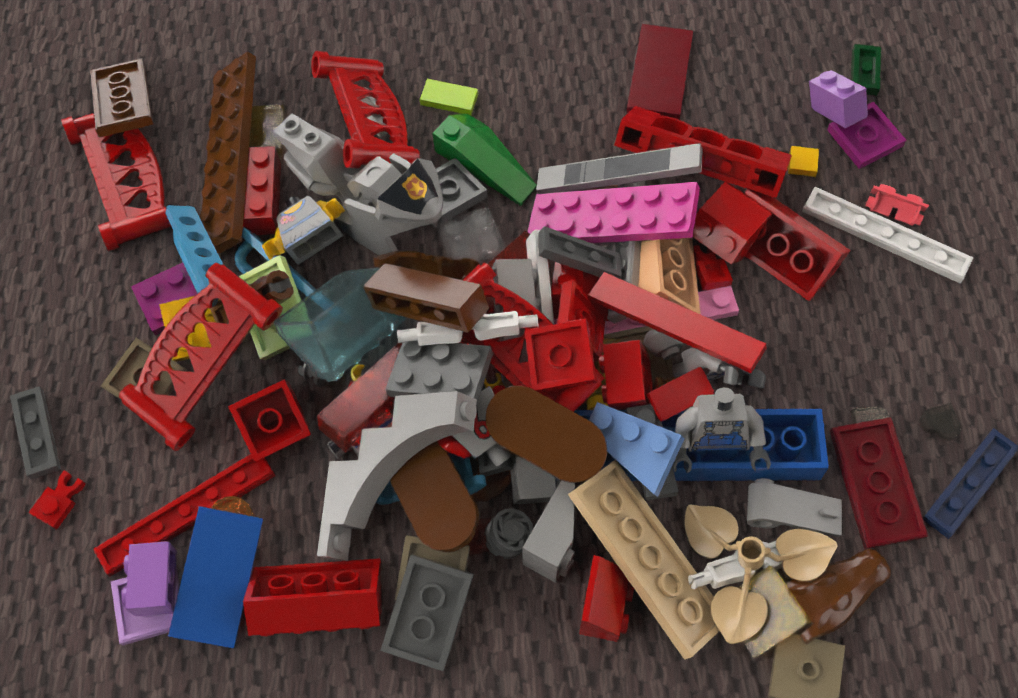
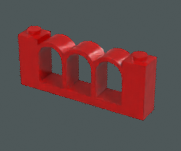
(722, 157)

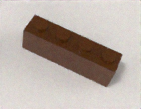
(427, 297)

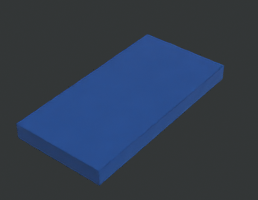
(216, 577)

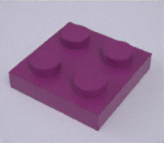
(868, 138)
(162, 288)

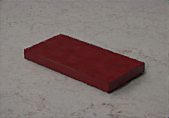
(660, 70)
(878, 483)

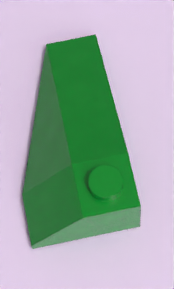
(483, 156)

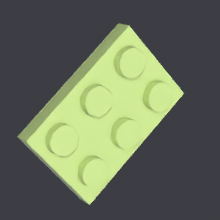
(268, 342)

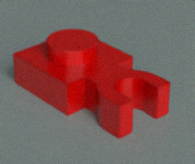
(711, 271)
(56, 504)

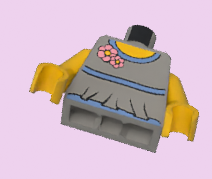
(304, 228)

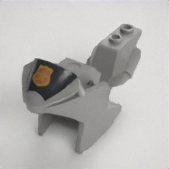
(377, 199)

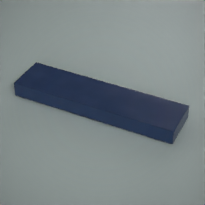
(970, 483)

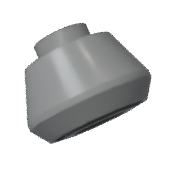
(662, 345)

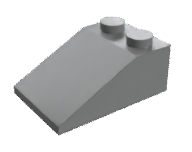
(551, 540)

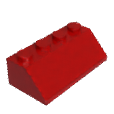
(794, 249)
(314, 597)

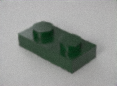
(866, 67)

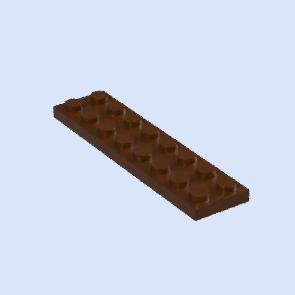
(228, 152)

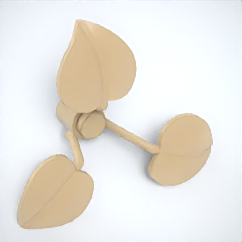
(741, 612)

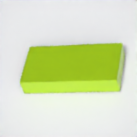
(449, 96)

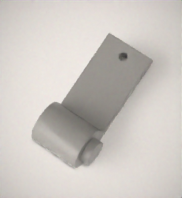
(780, 505)

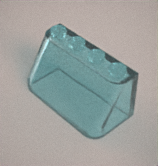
(336, 325)

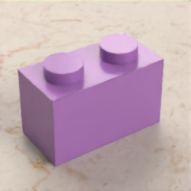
(838, 98)
(150, 579)

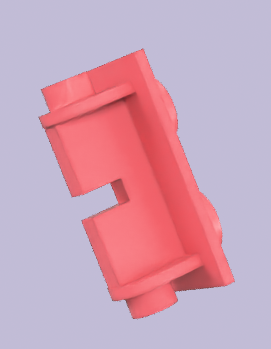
(907, 206)

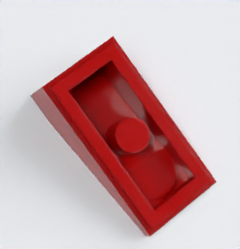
(679, 393)

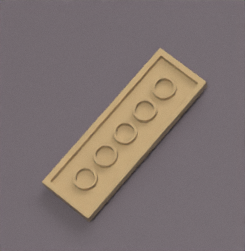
(647, 557)

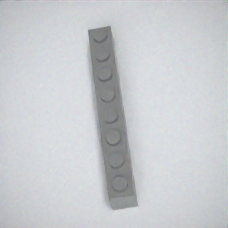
(528, 481)

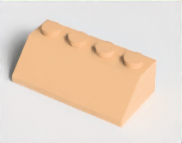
(670, 271)

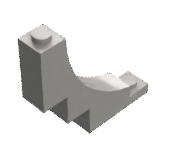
(357, 484)

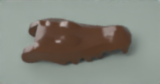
(428, 263)
(839, 591)

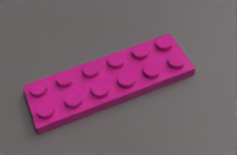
(620, 213)

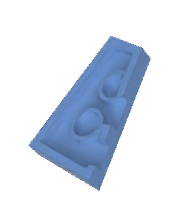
(638, 445)

